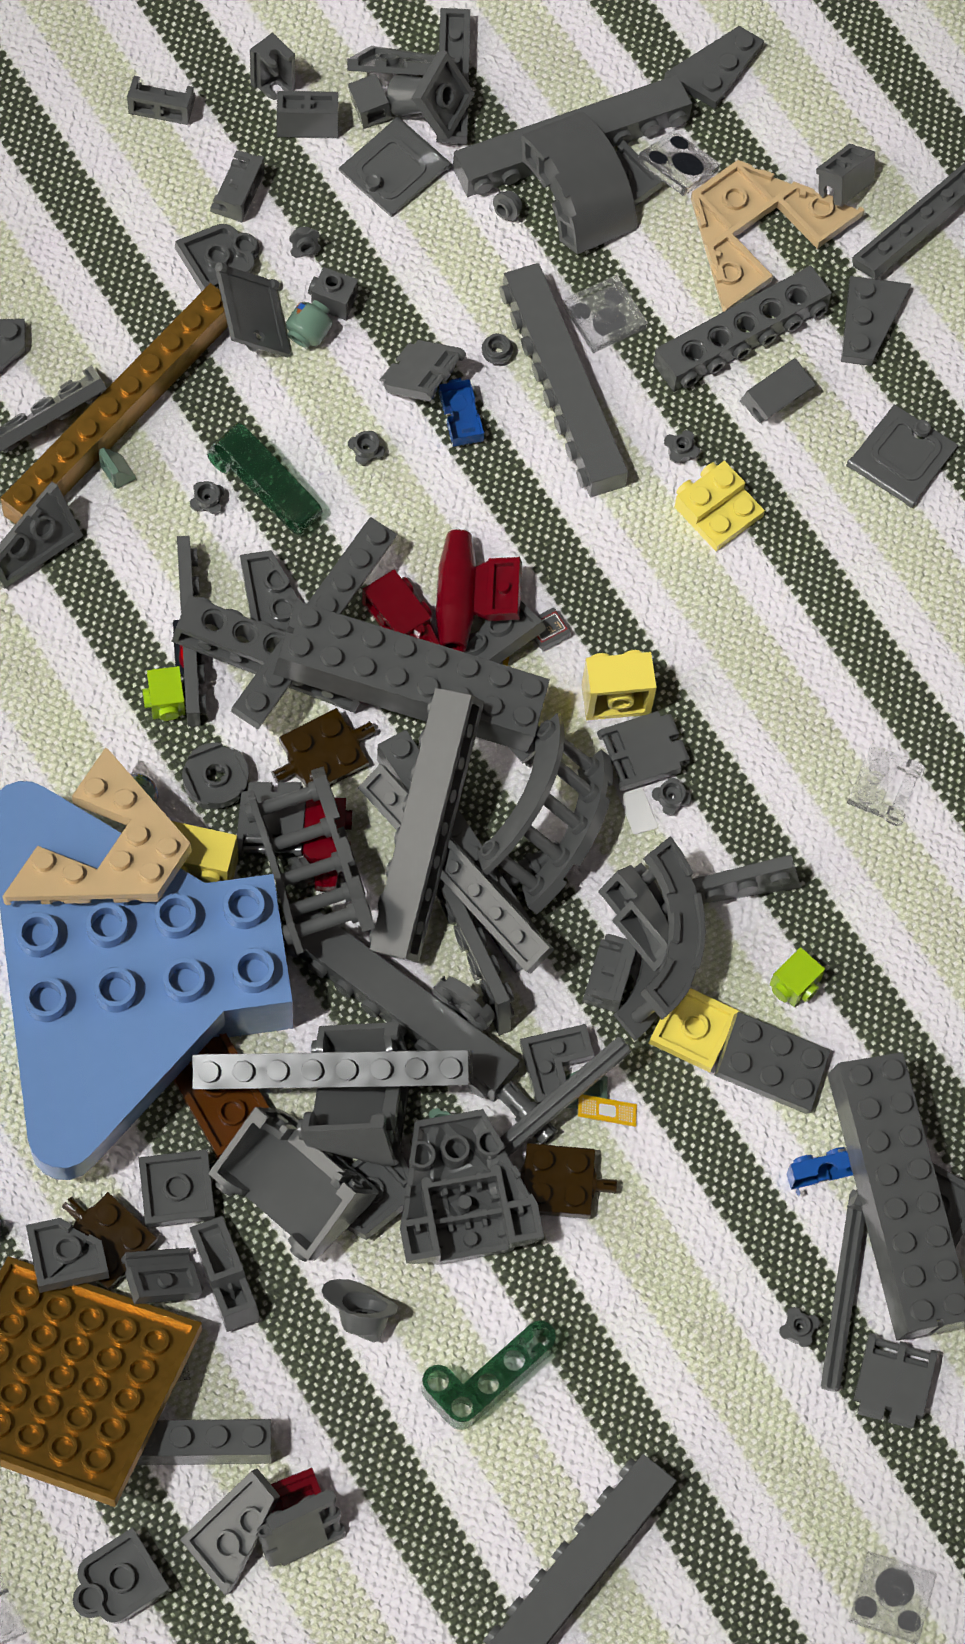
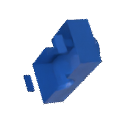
(459, 401)
(810, 1170)

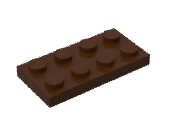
(218, 1111)

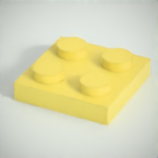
(695, 1030)

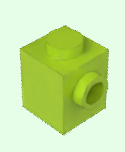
(164, 693)
(797, 978)

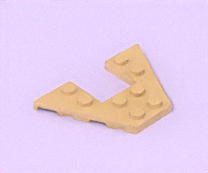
(741, 198)
(136, 866)

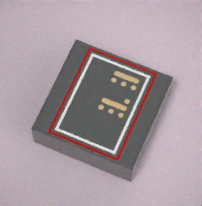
(555, 631)

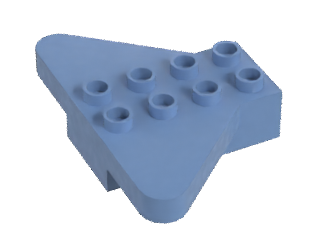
(123, 991)

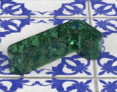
(266, 477)
(493, 1370)

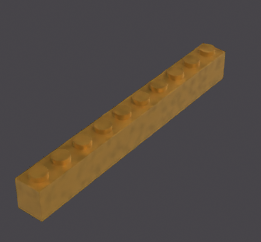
(121, 403)

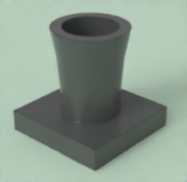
(439, 95)

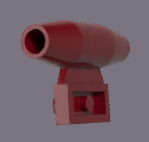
(470, 590)

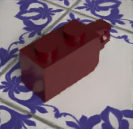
(397, 608)
(322, 847)

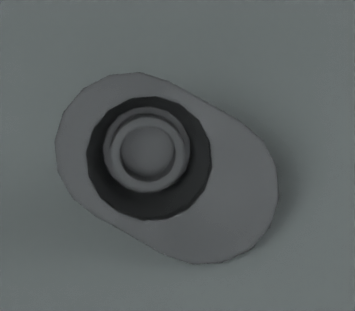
(360, 1308)

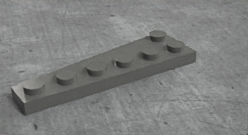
(482, 966)

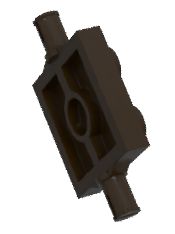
(325, 743)
(563, 1179)
(117, 1231)

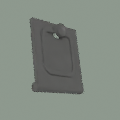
(398, 162)
(252, 307)
(900, 460)

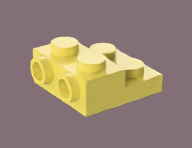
(718, 505)

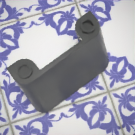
(358, 1120)
(297, 1186)

